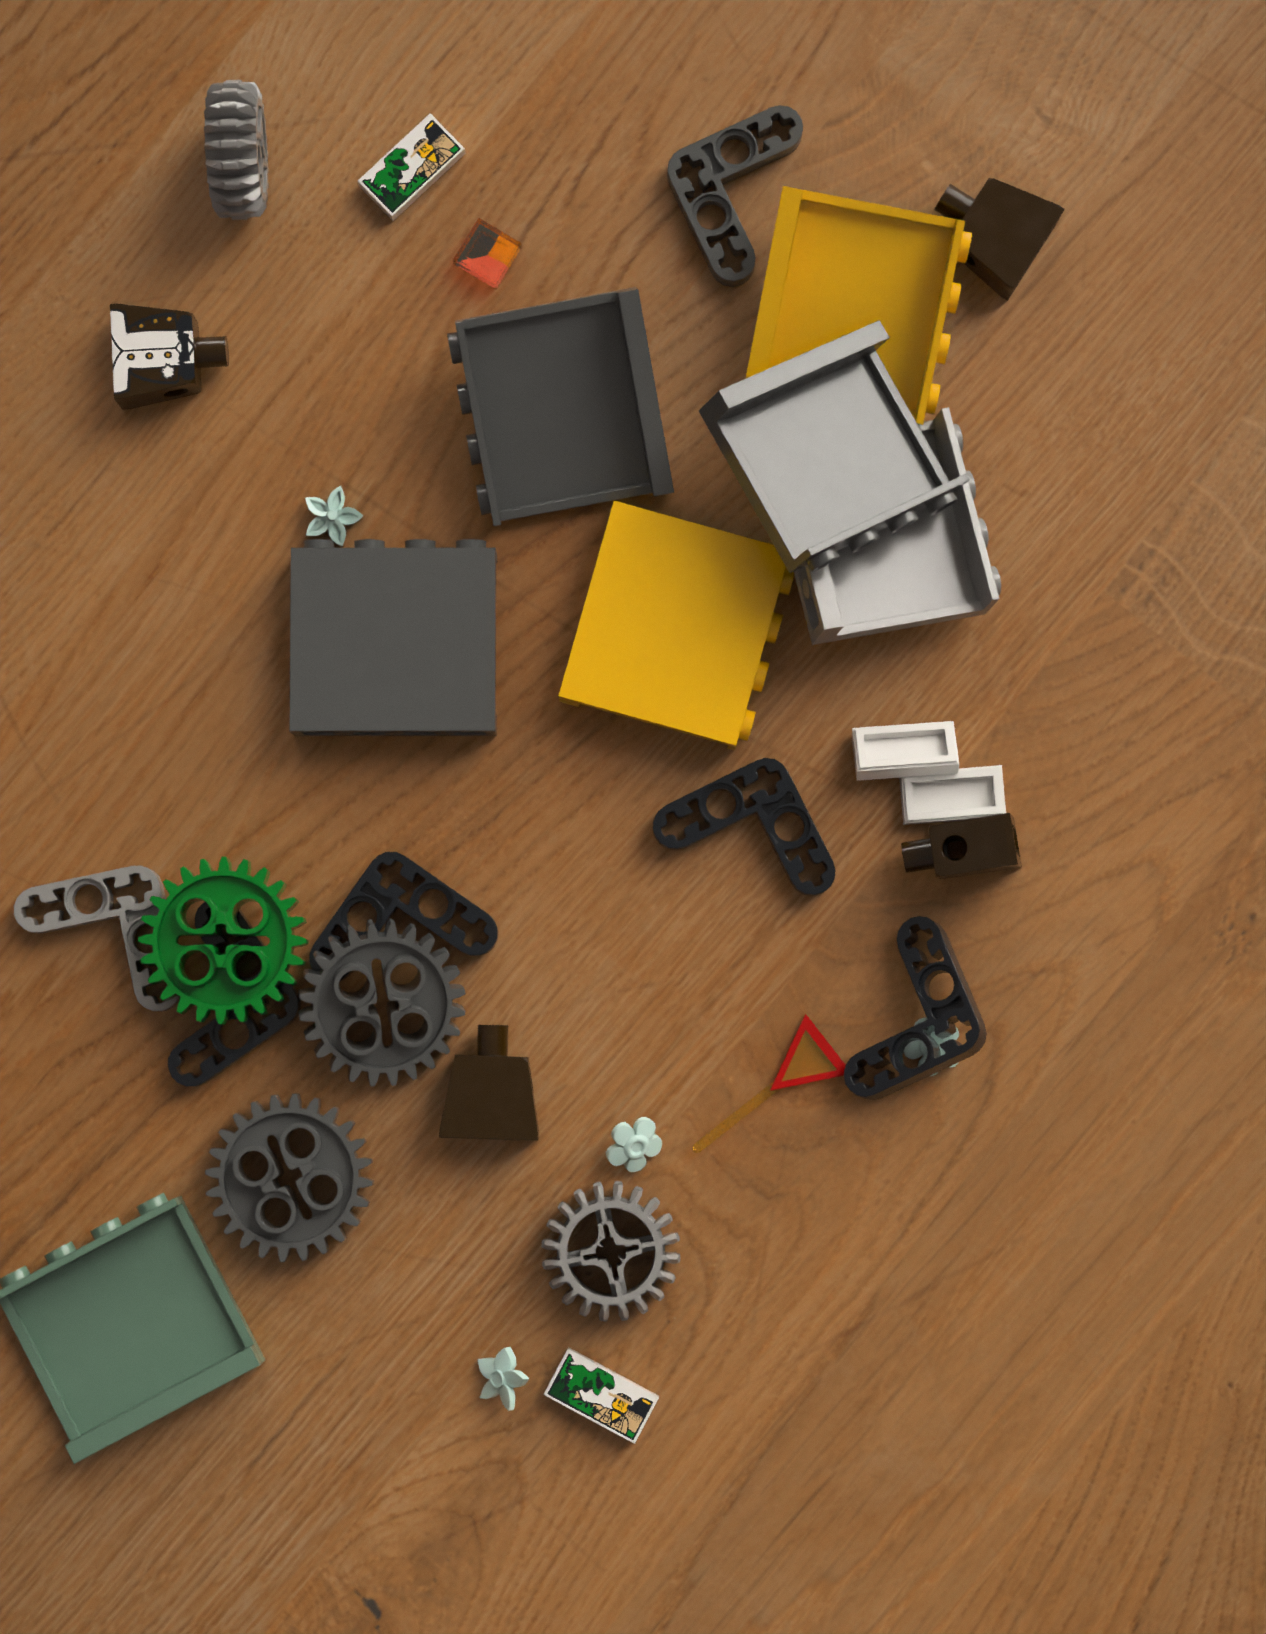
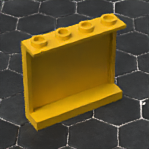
(858, 263)
(676, 625)

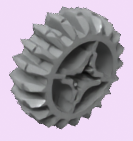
(236, 149)
(620, 1295)

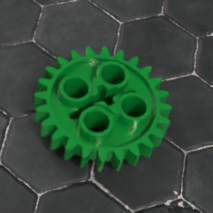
(225, 894)

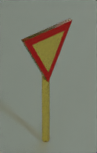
(806, 1061)

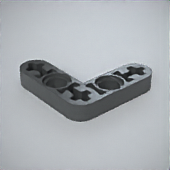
(717, 172)

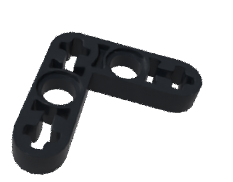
(767, 810)
(388, 901)
(940, 1015)
(194, 1042)

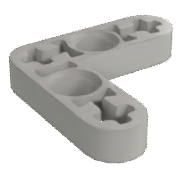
(129, 915)

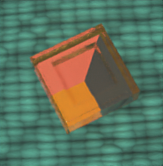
(487, 253)

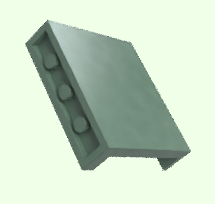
(128, 1325)

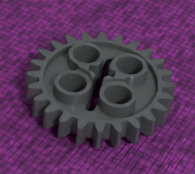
(337, 1010)
(246, 1198)

